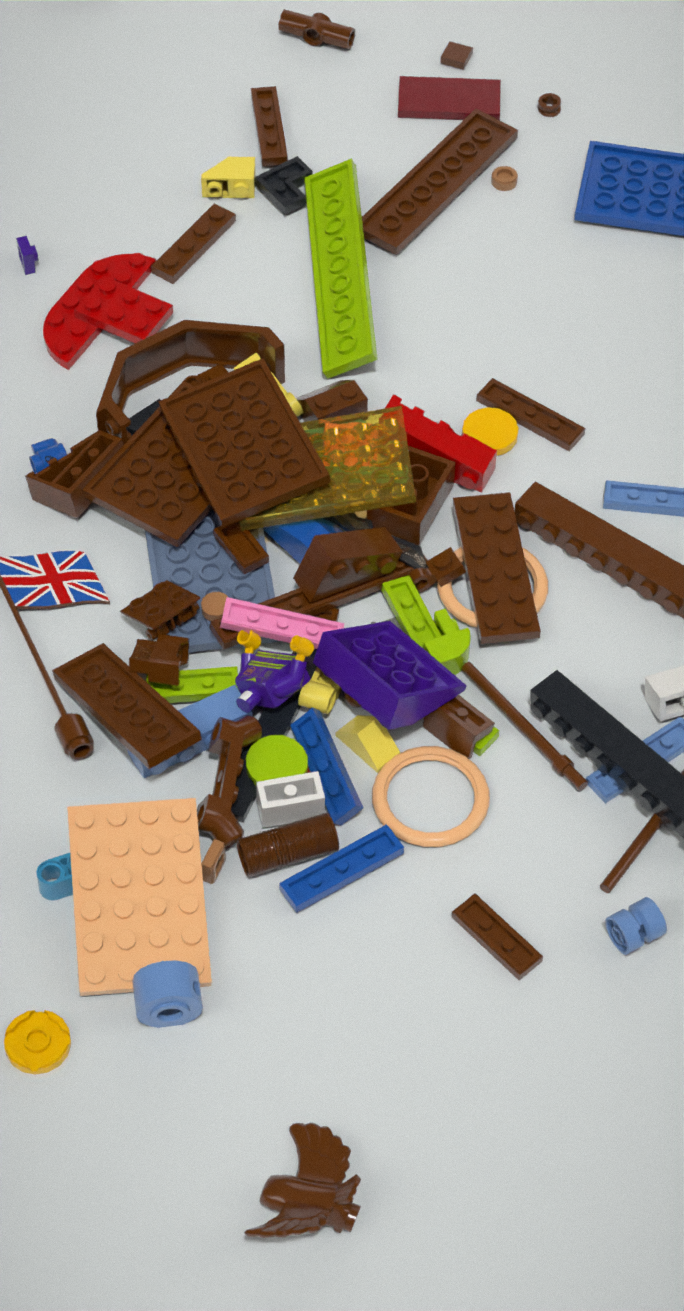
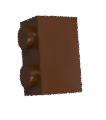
(333, 400)

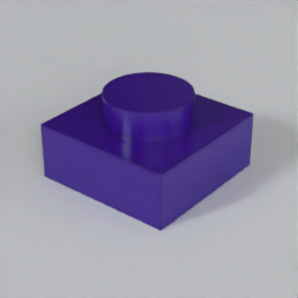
(27, 255)

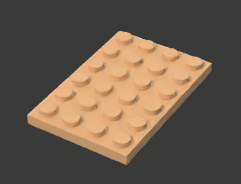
(136, 891)

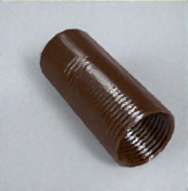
(295, 841)

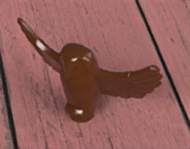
(316, 1192)

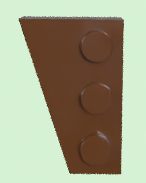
(63, 480)
(345, 560)

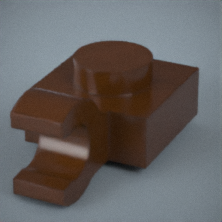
(442, 569)

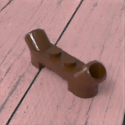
(215, 811)

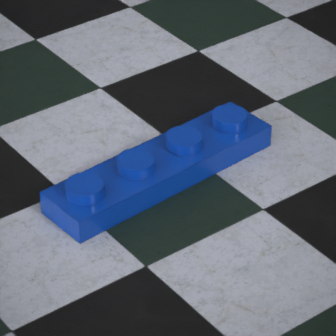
(324, 757)
(341, 868)

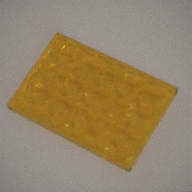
(365, 464)

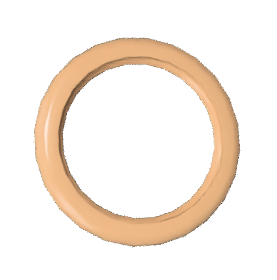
(468, 617)
(431, 839)

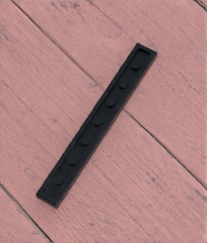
(273, 722)

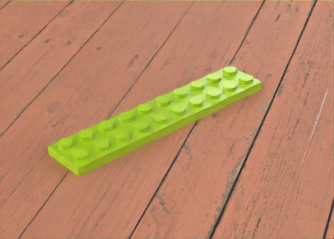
(340, 269)

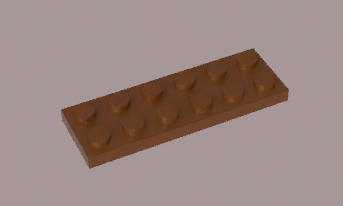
(496, 568)
(127, 706)

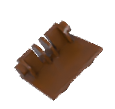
(163, 608)

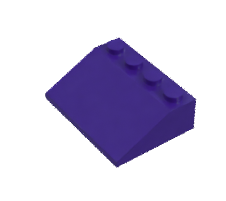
(386, 672)

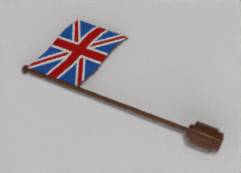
(49, 583)

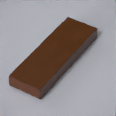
(497, 936)

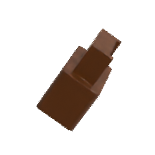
(160, 658)

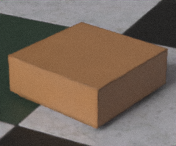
(213, 861)

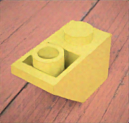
(230, 179)

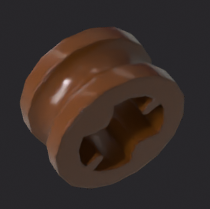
(549, 111)

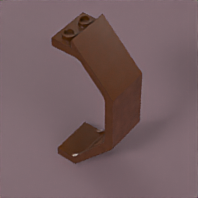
(180, 347)

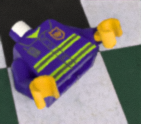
(270, 676)

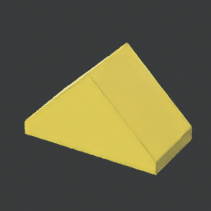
(368, 741)

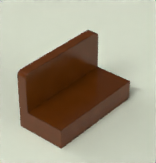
(458, 725)

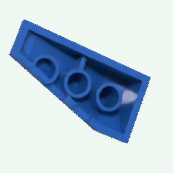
(298, 536)

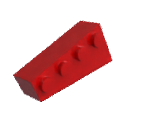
(472, 458)

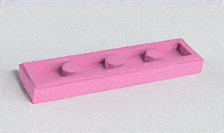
(274, 622)

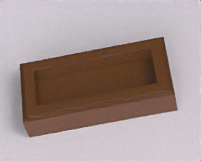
(241, 547)

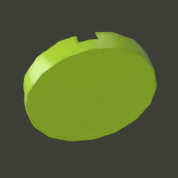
(275, 758)

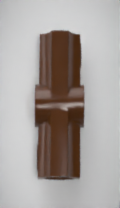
(316, 29)

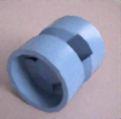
(638, 924)

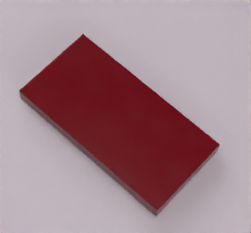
(447, 97)

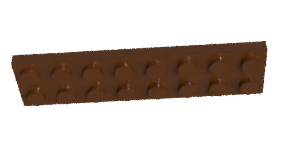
(436, 181)

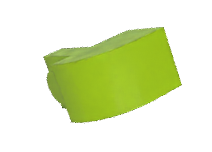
(453, 646)

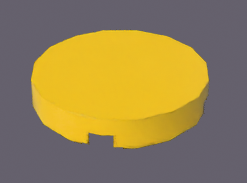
(492, 428)
(37, 1042)

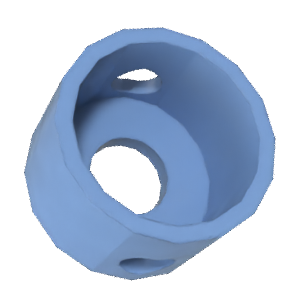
(167, 994)

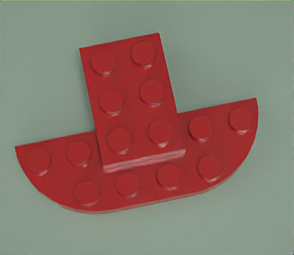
(105, 300)

